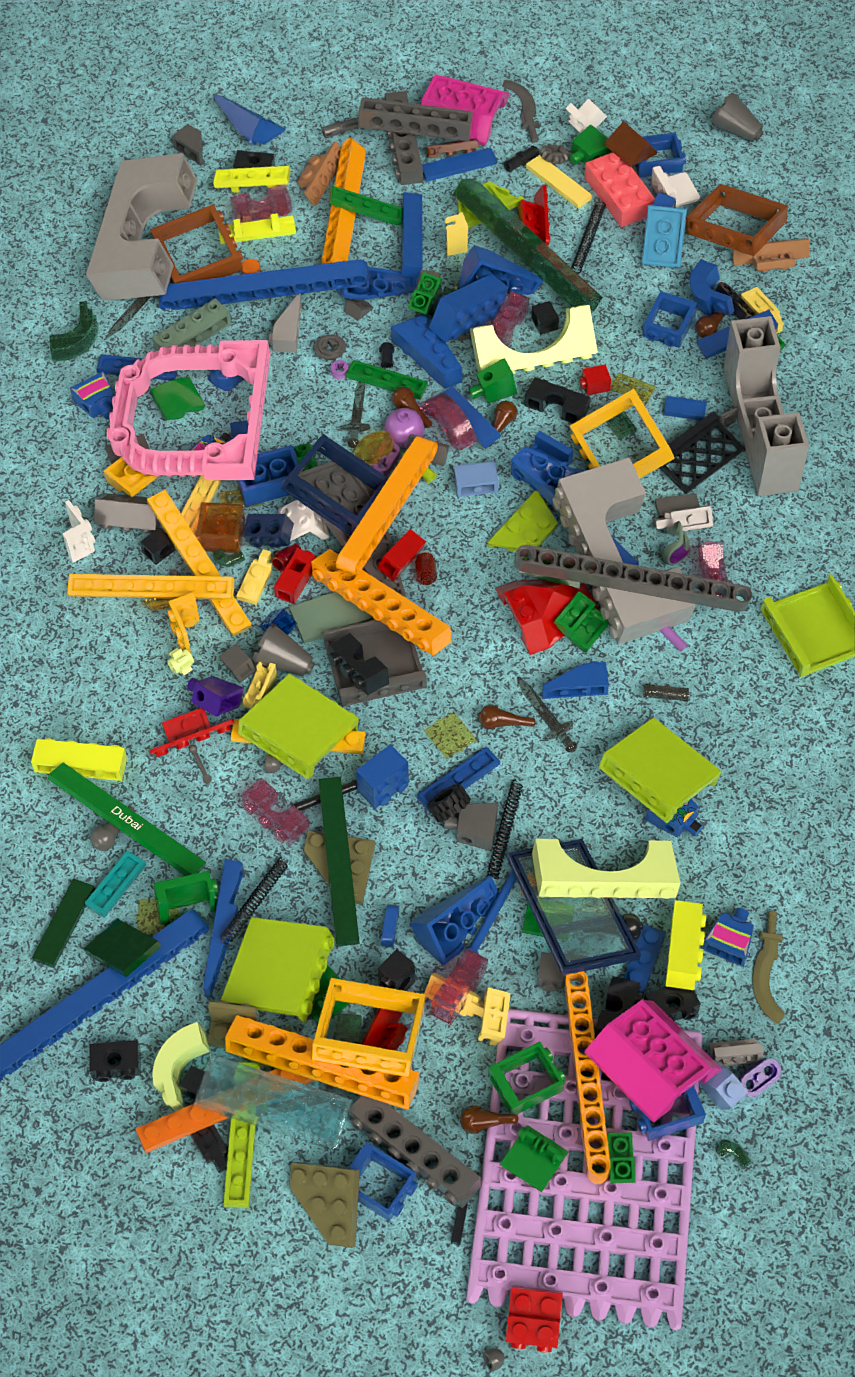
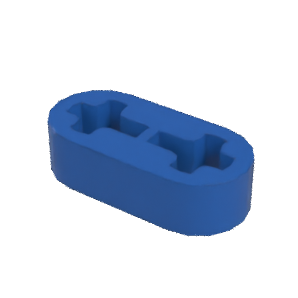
(390, 925)

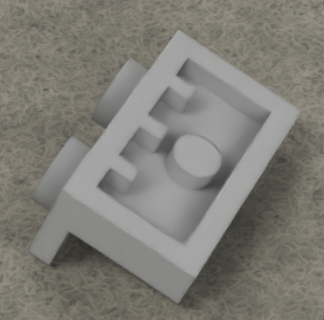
(736, 1052)

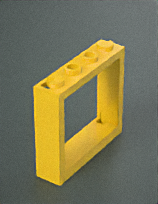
(610, 410)
(361, 1055)

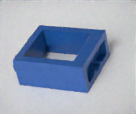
(668, 166)
(674, 305)
(696, 1117)
(362, 1161)

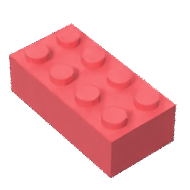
(619, 188)

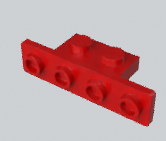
(536, 214)
(186, 728)
(385, 1030)

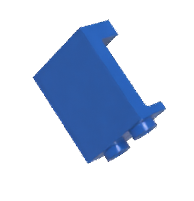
(552, 448)

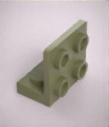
(222, 1017)

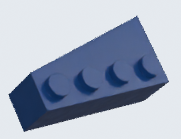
(427, 350)

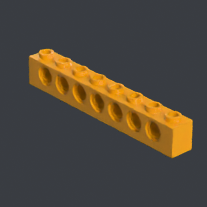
(383, 604)
(294, 1054)

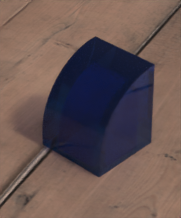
(281, 619)

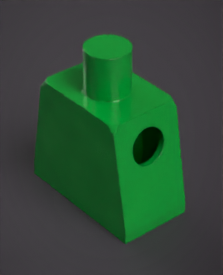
(588, 146)
(494, 382)

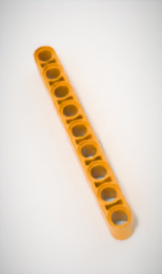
(341, 220)
(386, 505)
(587, 1085)

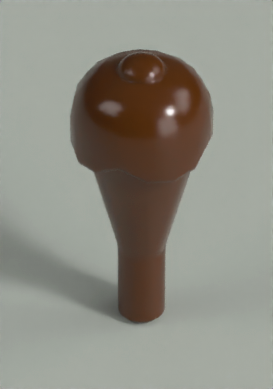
(708, 324)
(404, 398)
(504, 414)
(493, 717)
(475, 1119)

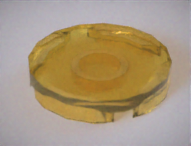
(374, 447)

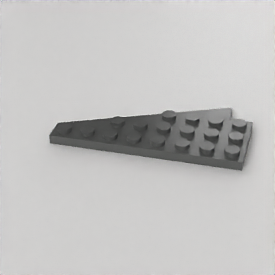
(352, 495)

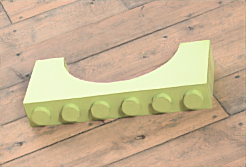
(574, 341)
(563, 877)

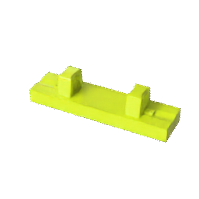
(251, 177)
(261, 228)

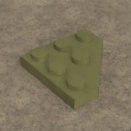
(360, 856)
(329, 1199)

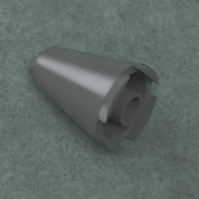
(737, 119)
(283, 651)

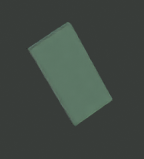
(325, 613)

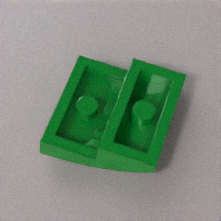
(177, 398)
(581, 622)

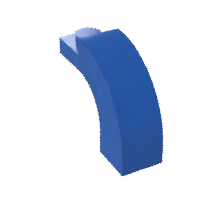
(702, 280)

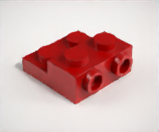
(534, 1318)

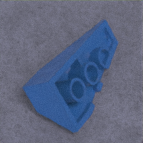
(249, 123)
(483, 262)
(380, 284)
(542, 471)
(448, 923)

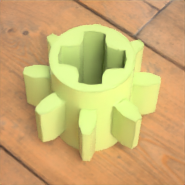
(180, 661)

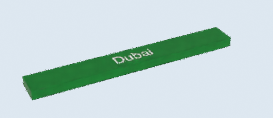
(126, 820)

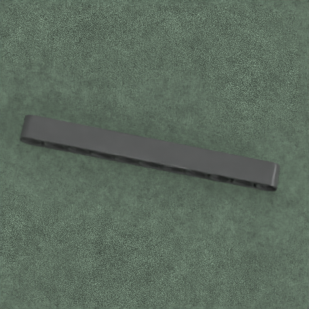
(642, 574)

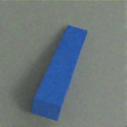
(411, 235)
(225, 912)

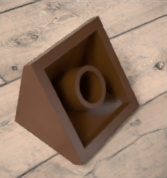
(629, 145)

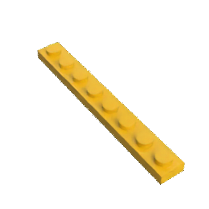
(196, 558)
(150, 586)

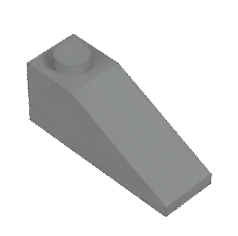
(286, 328)

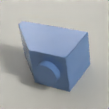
(724, 1089)

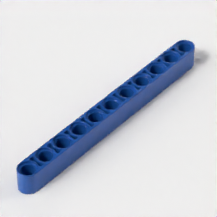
(265, 284)
(94, 994)

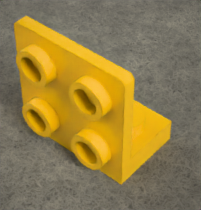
(183, 614)

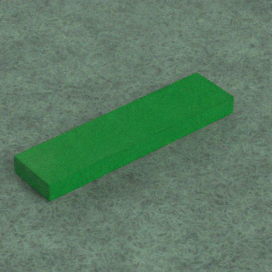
(365, 205)
(385, 378)

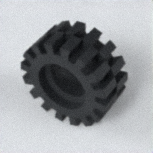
(448, 802)

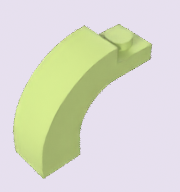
(173, 1057)

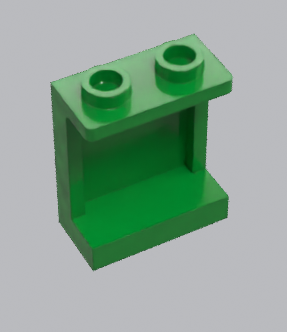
(184, 892)

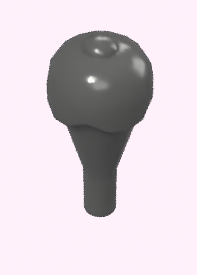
(104, 835)

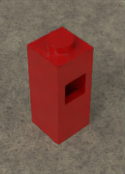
(401, 555)
(294, 576)

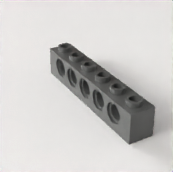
(415, 119)
(405, 149)
(391, 1121)

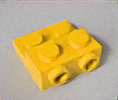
(124, 478)

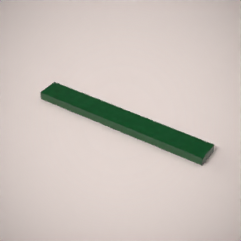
(338, 862)

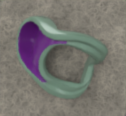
(676, 551)

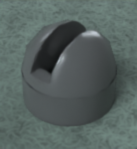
(271, 764)
(496, 1358)

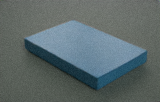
(664, 236)

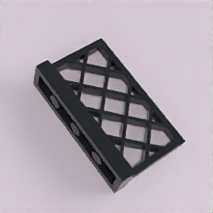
(690, 438)

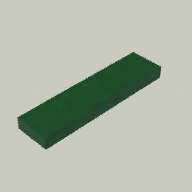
(63, 923)

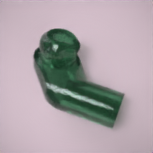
(227, 560)
(735, 1149)

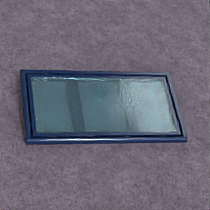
(578, 930)

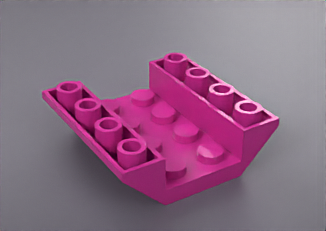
(466, 96)
(650, 1058)

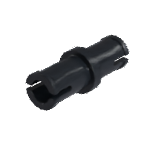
(521, 158)

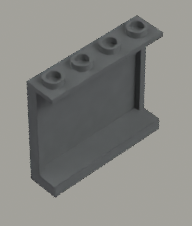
(391, 649)

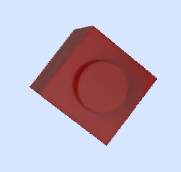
(595, 380)

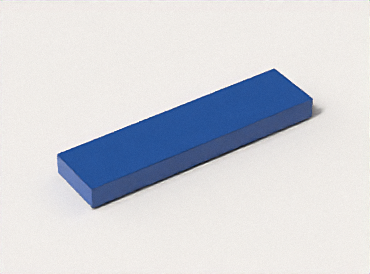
(459, 164)
(717, 342)
(113, 364)
(484, 431)
(465, 774)

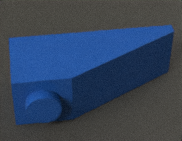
(584, 680)

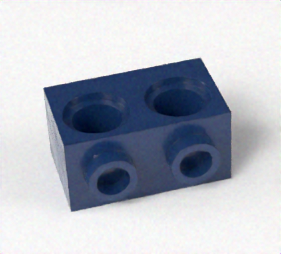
(268, 530)

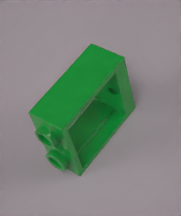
(507, 1095)

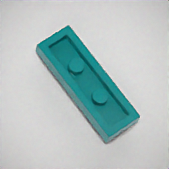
(115, 884)

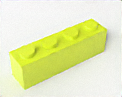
(87, 759)
(684, 945)

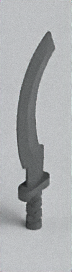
(529, 108)

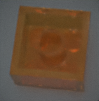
(221, 527)

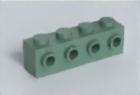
(195, 327)

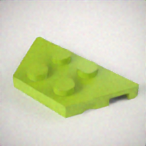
(501, 194)
(527, 526)

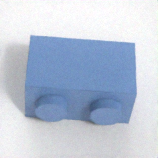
(476, 479)

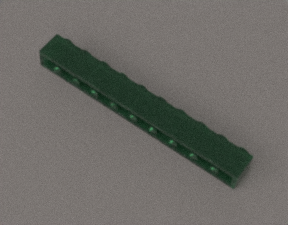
(526, 244)

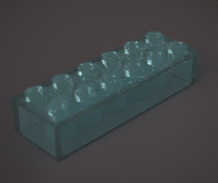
(272, 1102)

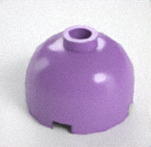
(402, 423)

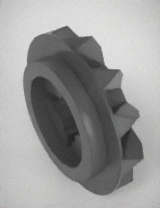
(555, 154)
(335, 342)

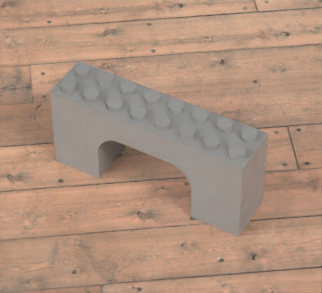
(121, 261)
(772, 439)
(586, 506)

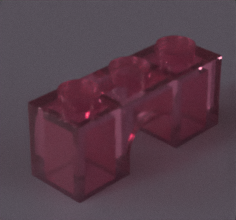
(250, 210)
(511, 313)
(287, 825)
(463, 978)

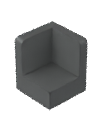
(238, 663)

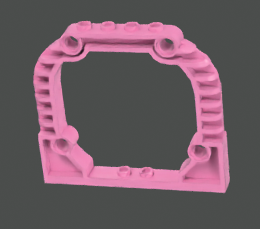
(216, 462)

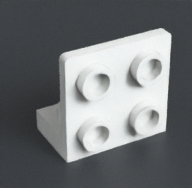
(676, 186)
(304, 520)
(79, 538)

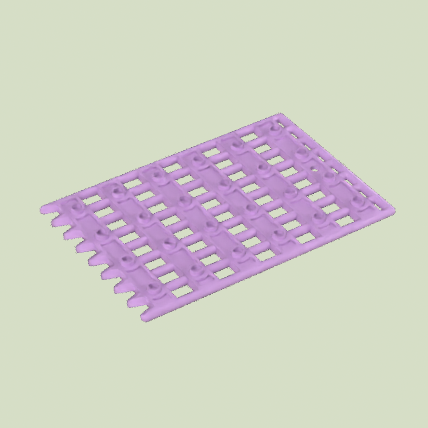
(579, 1235)

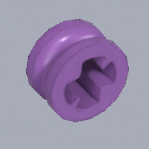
(339, 364)

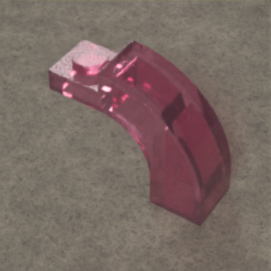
(452, 420)
(712, 562)

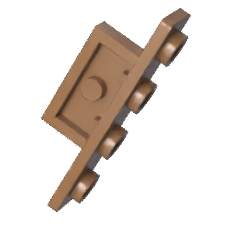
(319, 173)
(775, 255)

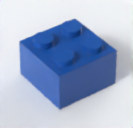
(383, 777)

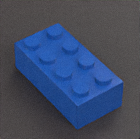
(468, 307)

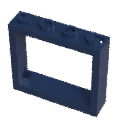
(320, 502)

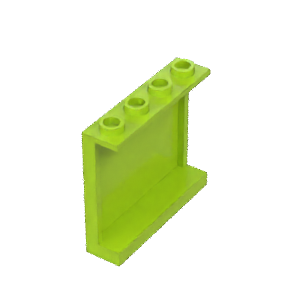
(814, 626)
(297, 725)
(658, 768)
(279, 967)

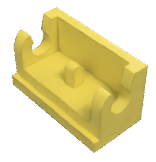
(456, 235)
(260, 685)
(494, 1016)

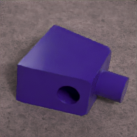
(215, 695)

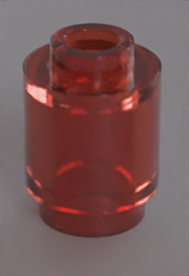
(425, 568)

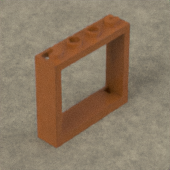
(742, 202)
(192, 221)

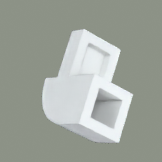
(586, 115)

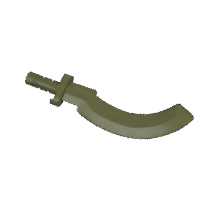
(762, 970)

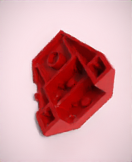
(536, 607)

